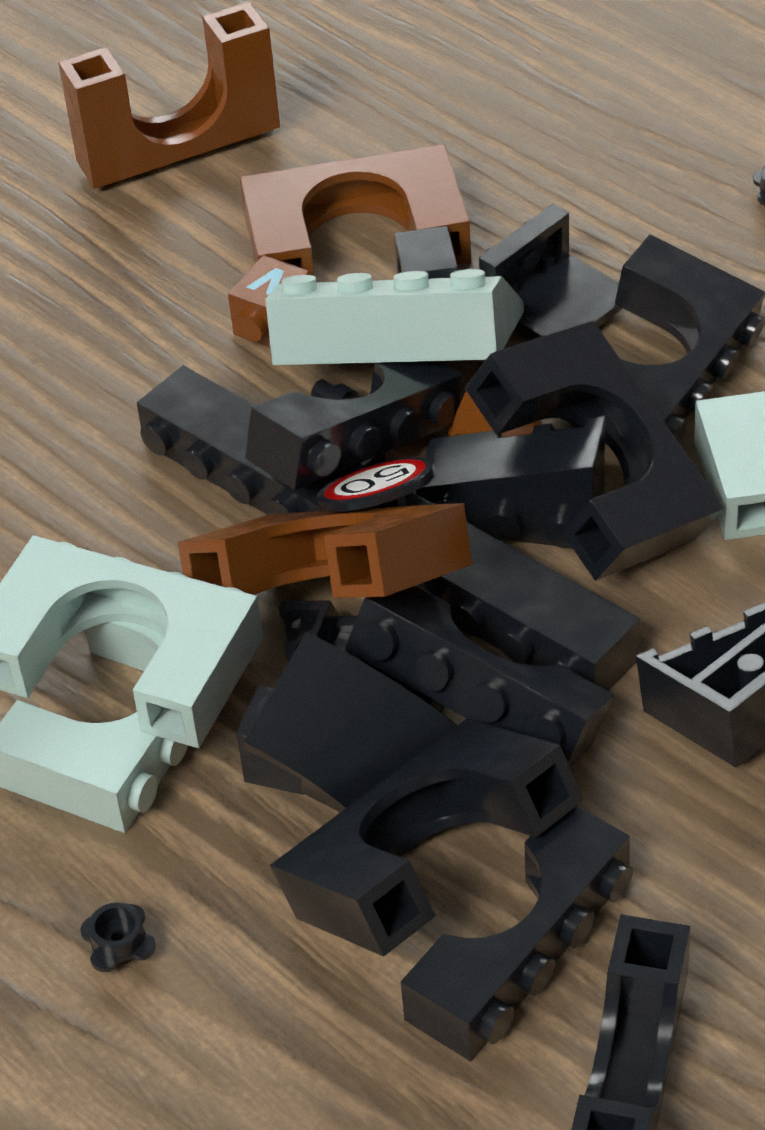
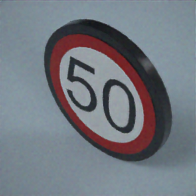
(377, 485)

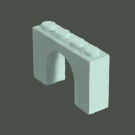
(732, 457)
(67, 589)
(90, 768)

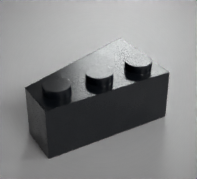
(520, 483)
(712, 688)

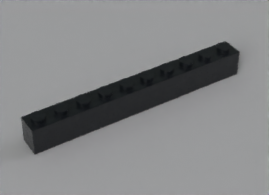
(500, 598)

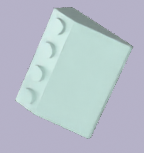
(390, 318)

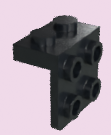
(552, 284)

